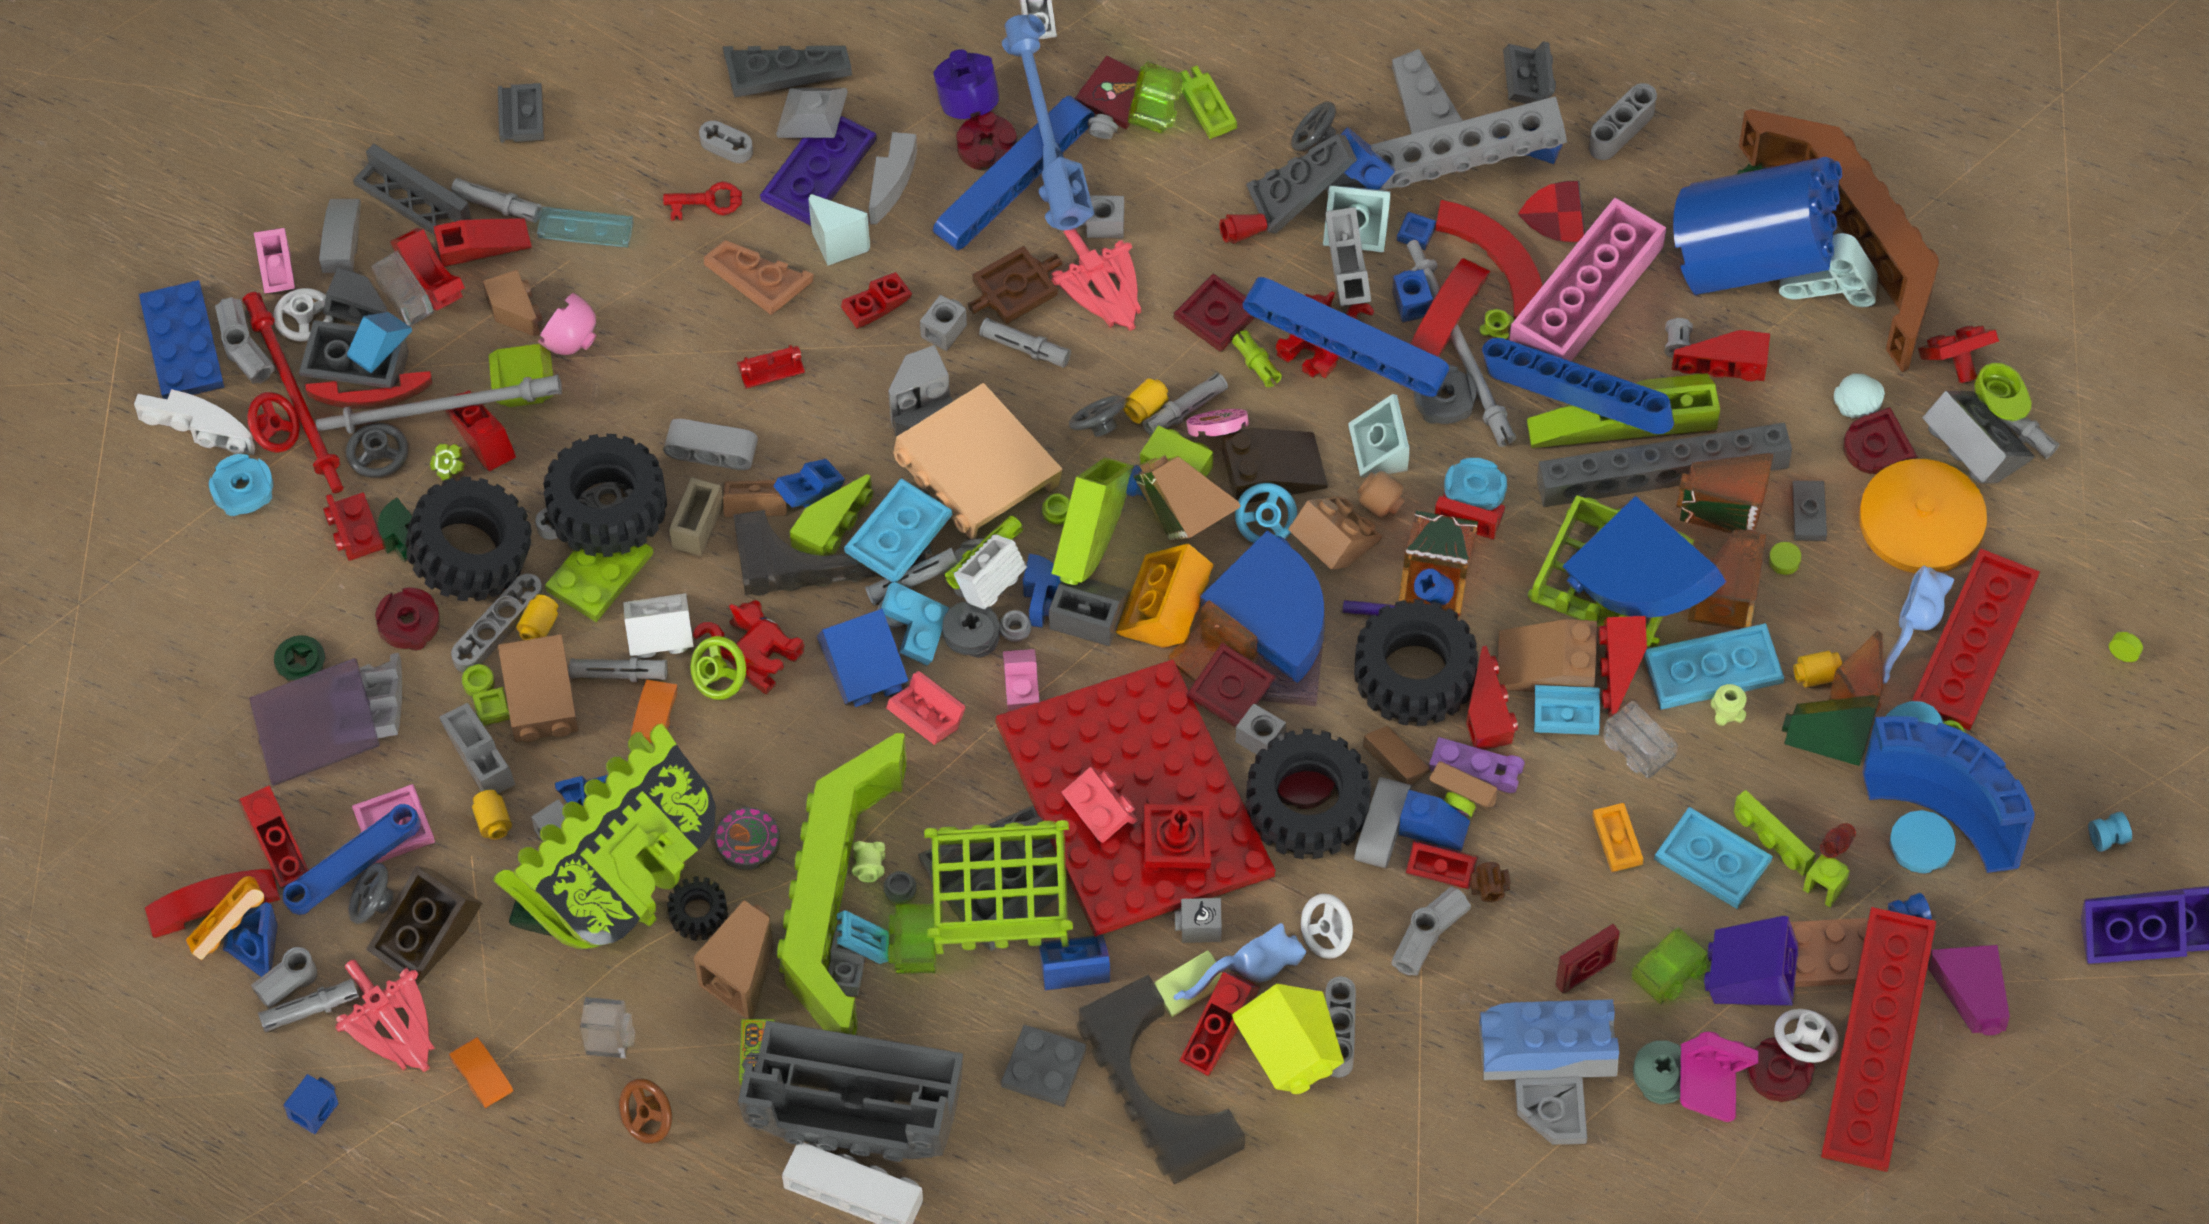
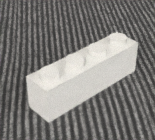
(852, 1186)

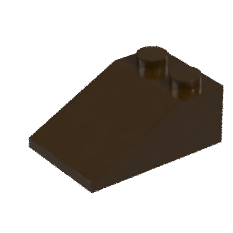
(1275, 458)
(423, 923)

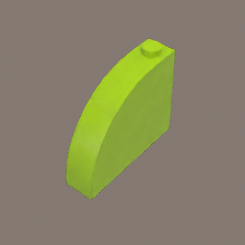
(1091, 519)

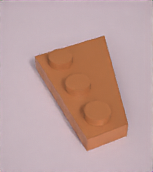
(760, 280)

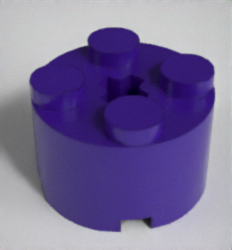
(966, 84)

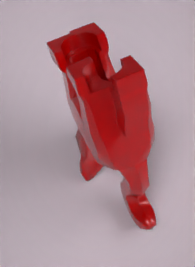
(1323, 360)
(757, 645)

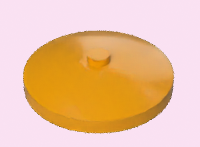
(1922, 515)

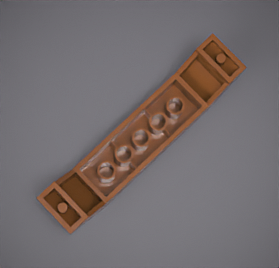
(1865, 211)

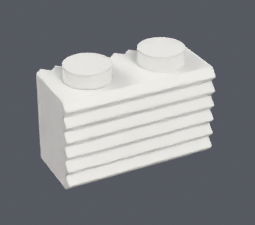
(990, 571)

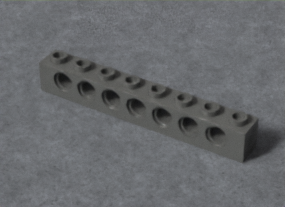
(1653, 464)

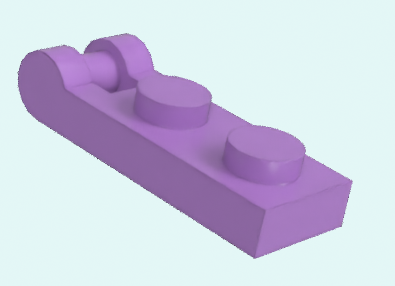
(1479, 763)

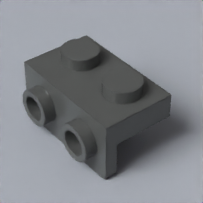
(1529, 73)

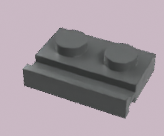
(521, 112)

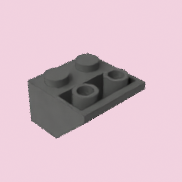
(1088, 610)

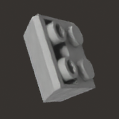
(918, 382)

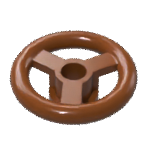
(651, 1107)

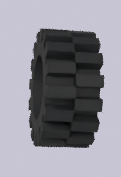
(697, 891)

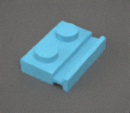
(1566, 710)

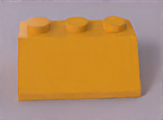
(1165, 596)

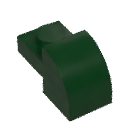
(393, 528)

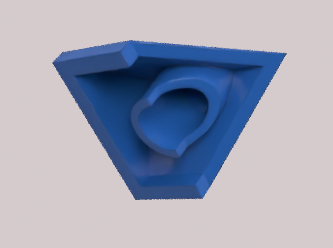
(254, 939)

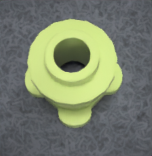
(1729, 704)
(868, 860)

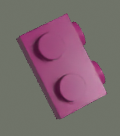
(1710, 1074)

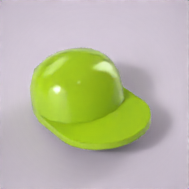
(2003, 391)

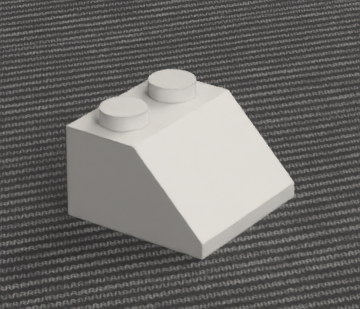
(658, 625)

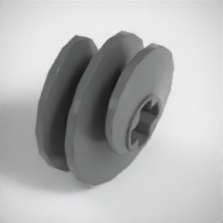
(974, 642)

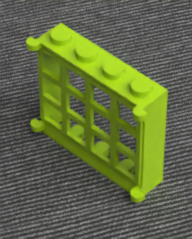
(1596, 515)
(1002, 929)

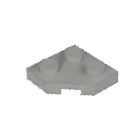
(1553, 1108)

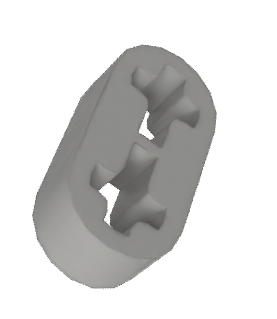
(726, 141)

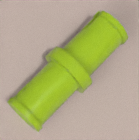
(1257, 358)

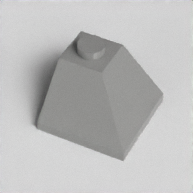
(811, 113)

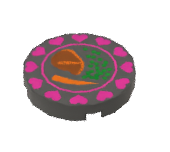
(747, 838)

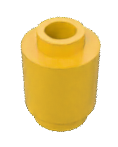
(1146, 400)
(537, 618)
(1816, 668)
(491, 814)

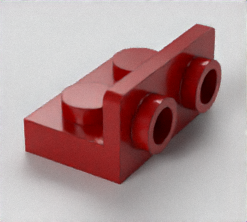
(354, 526)

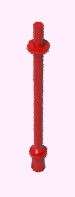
(262, 322)

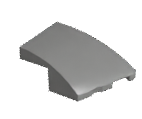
(384, 691)

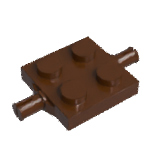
(1015, 284)

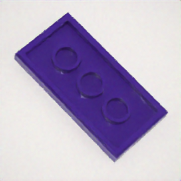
(818, 169)

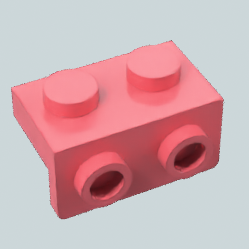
(927, 708)
(1099, 803)

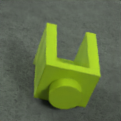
(1831, 875)

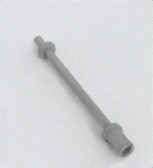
(527, 389)
(1494, 414)

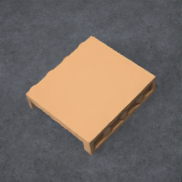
(976, 459)

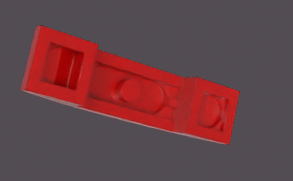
(1449, 306)
(410, 385)
(200, 899)

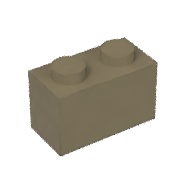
(696, 516)

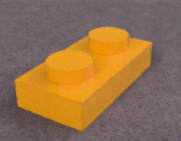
(1617, 837)

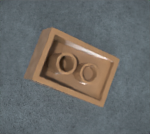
(1548, 655)

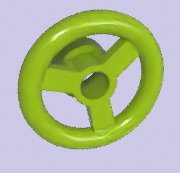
(703, 667)

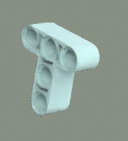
(1848, 274)

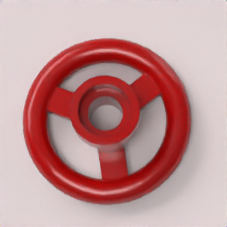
(269, 422)

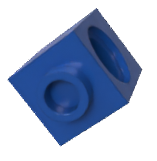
(1411, 306)
(311, 1103)

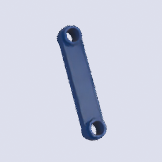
(351, 859)

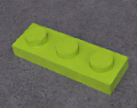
(1773, 833)

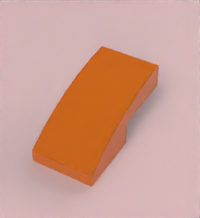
(654, 707)
(481, 1072)

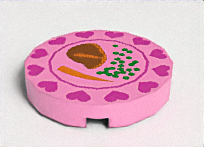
(1218, 422)

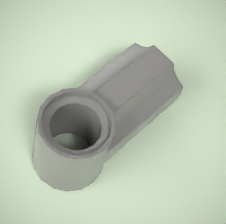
(283, 979)

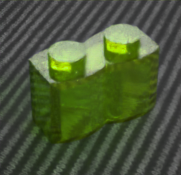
(1155, 98)
(912, 948)
(1670, 966)

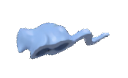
(1921, 609)
(1255, 961)

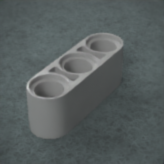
(1619, 133)
(710, 444)
(1382, 823)
(1344, 1013)

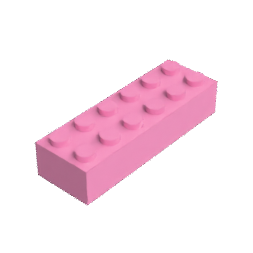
(1589, 282)

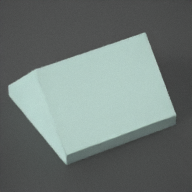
(1371, 209)
(838, 229)
(1380, 439)

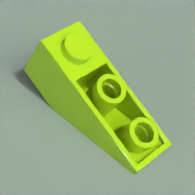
(825, 521)

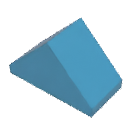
(377, 339)

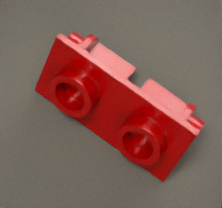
(771, 366)

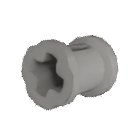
(1677, 337)

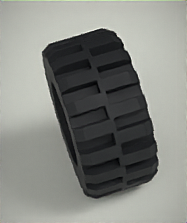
(598, 462)
(479, 506)
(1415, 626)
(1298, 831)

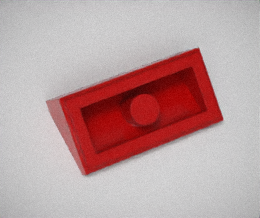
(1441, 864)

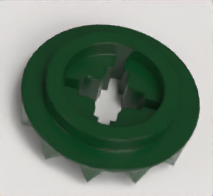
(303, 647)

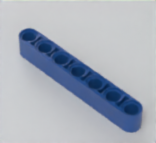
(1009, 176)
(1346, 336)
(1578, 385)

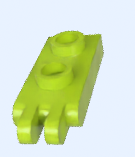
(1207, 103)

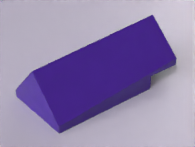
(2146, 925)

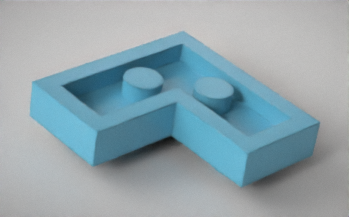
(922, 617)

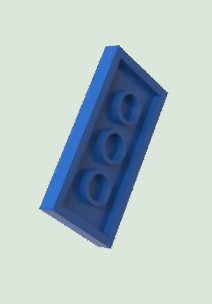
(181, 339)

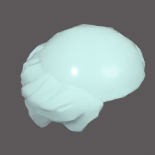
(1859, 395)

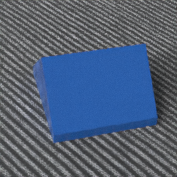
(1080, 964)

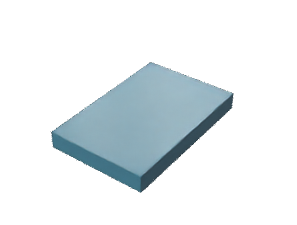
(898, 531)
(1713, 857)

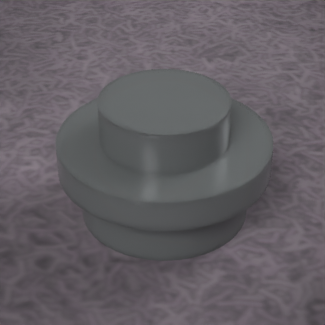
(900, 887)

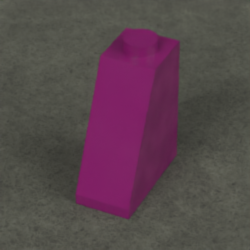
(1973, 985)

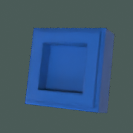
(1416, 228)

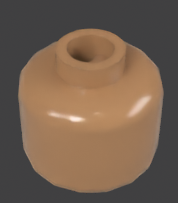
(1381, 494)

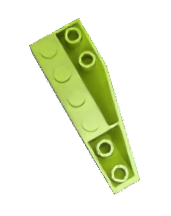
(1691, 400)

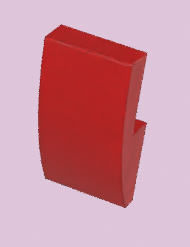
(880, 299)

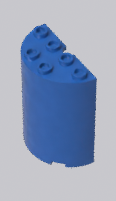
(1758, 225)

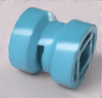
(2110, 831)

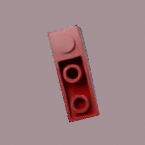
(479, 239)
(1730, 355)
(483, 434)
(1624, 649)
(1488, 716)
(273, 835)
(1216, 1023)

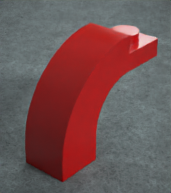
(424, 263)

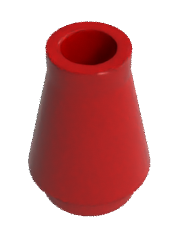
(1241, 226)

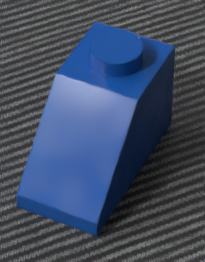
(1432, 821)

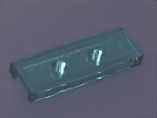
(585, 227)

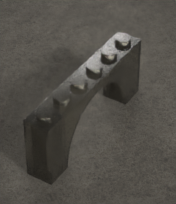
(774, 566)
(1180, 1141)

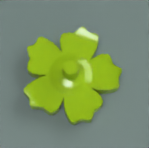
(446, 461)

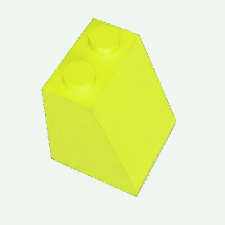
(1291, 1036)

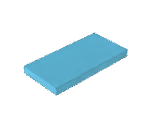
(1700, 666)

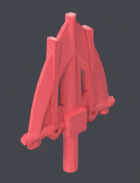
(1114, 305)
(409, 1045)

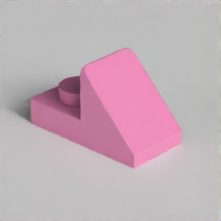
(274, 260)
(1020, 678)

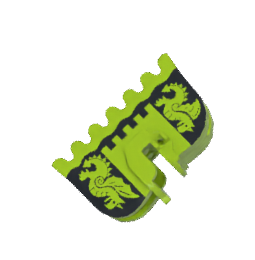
(587, 875)

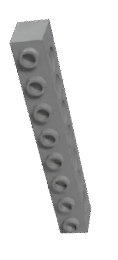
(1458, 136)

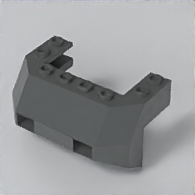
(862, 1084)

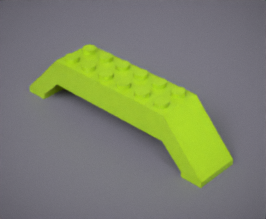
(823, 874)

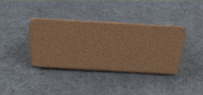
(752, 496)
(1395, 755)
(1464, 784)

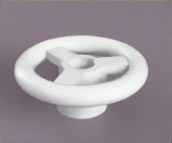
(293, 304)
(1334, 924)
(1807, 1032)

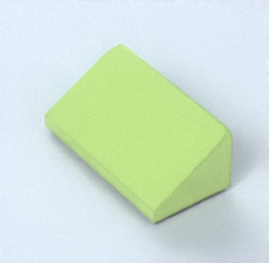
(1184, 979)

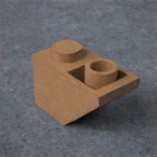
(510, 302)

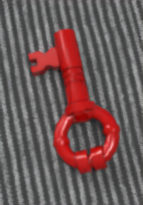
(677, 200)

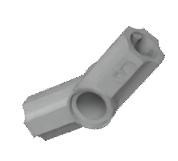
(247, 353)
(1417, 942)

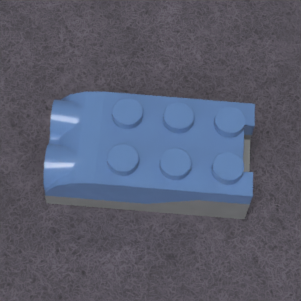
(1549, 1040)

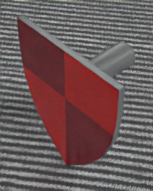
(1556, 211)

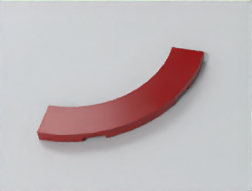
(1500, 247)

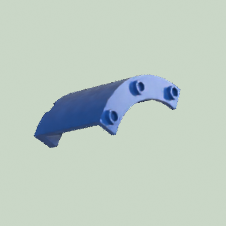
(1954, 778)

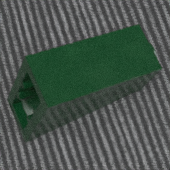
(1832, 727)

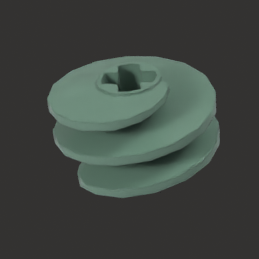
(1647, 1069)

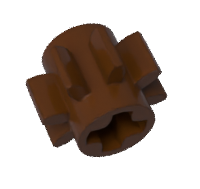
(1490, 882)

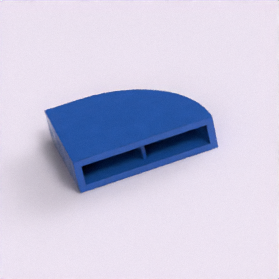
(1642, 566)
(1277, 601)

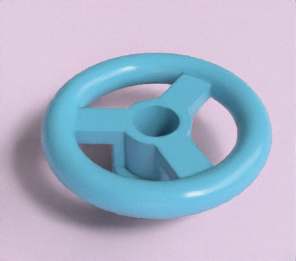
(1274, 492)

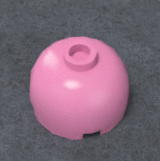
(570, 327)

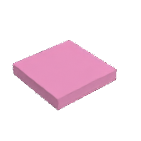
(376, 808)

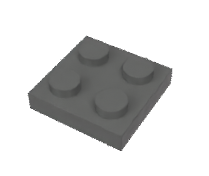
(1043, 1065)

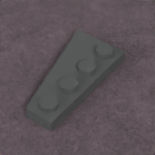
(768, 70)
(1298, 183)

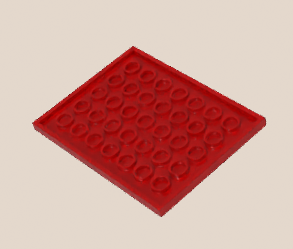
(1157, 753)

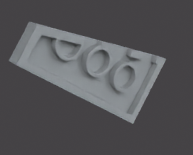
(1422, 94)

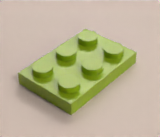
(596, 581)

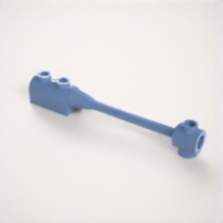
(1063, 179)

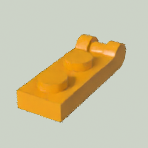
(225, 916)

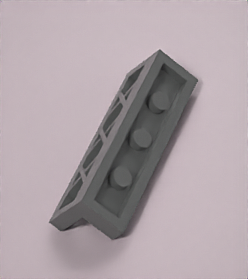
(416, 184)
(979, 851)

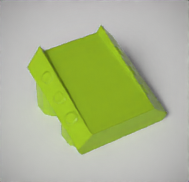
(513, 364)

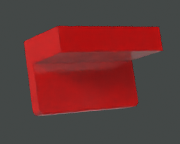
(1487, 520)

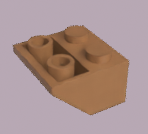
(1334, 531)

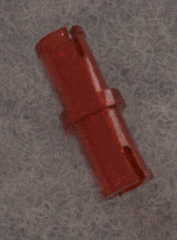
(1838, 840)

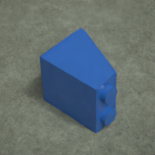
(863, 658)

